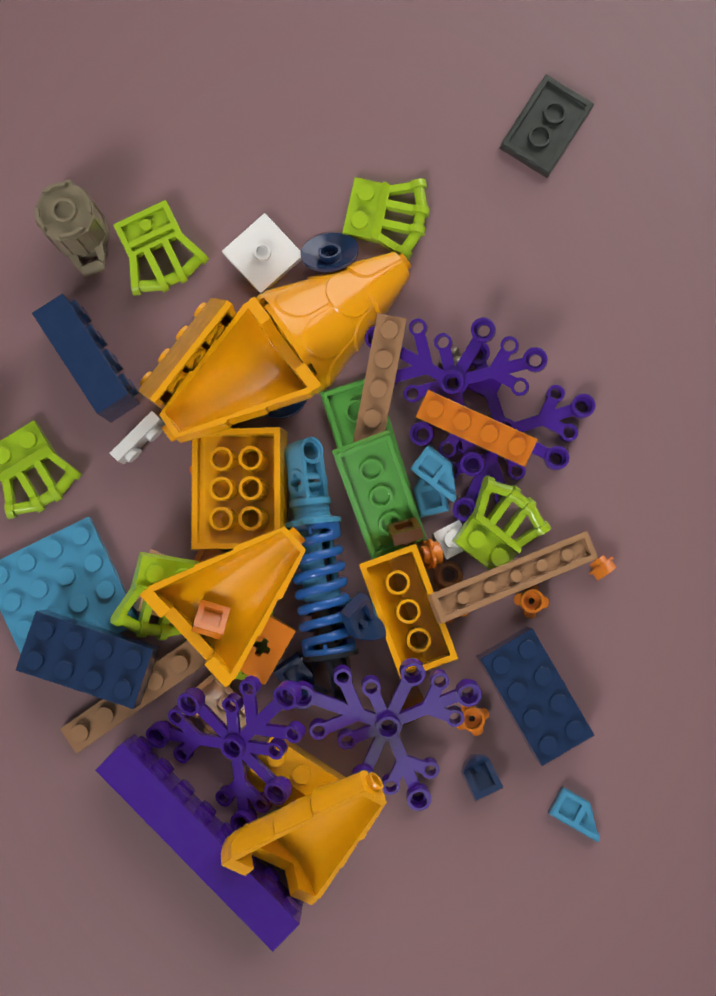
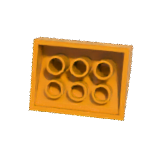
(187, 352)
(238, 486)

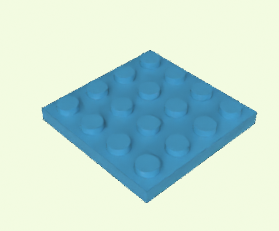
(64, 575)

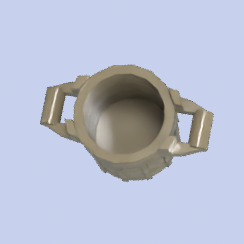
(74, 225)

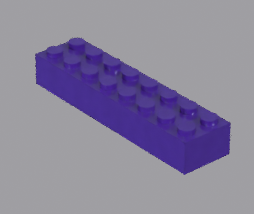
(198, 838)

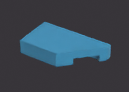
(436, 471)
(429, 499)
(574, 812)

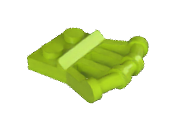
(368, 209)
(148, 232)
(23, 452)
(484, 539)
(149, 570)

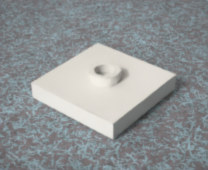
(262, 254)

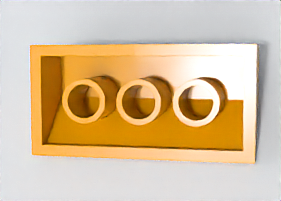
(399, 595)
(300, 767)

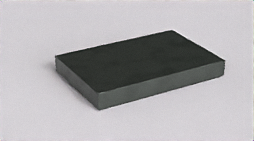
(546, 126)

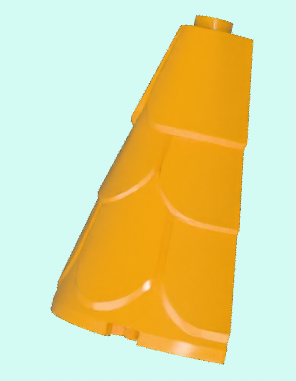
(332, 311)
(238, 379)
(243, 579)
(310, 834)

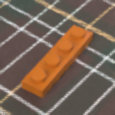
(476, 428)

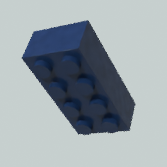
(85, 357)
(87, 658)
(535, 695)

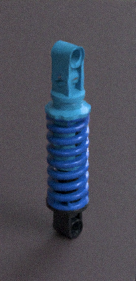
(318, 566)

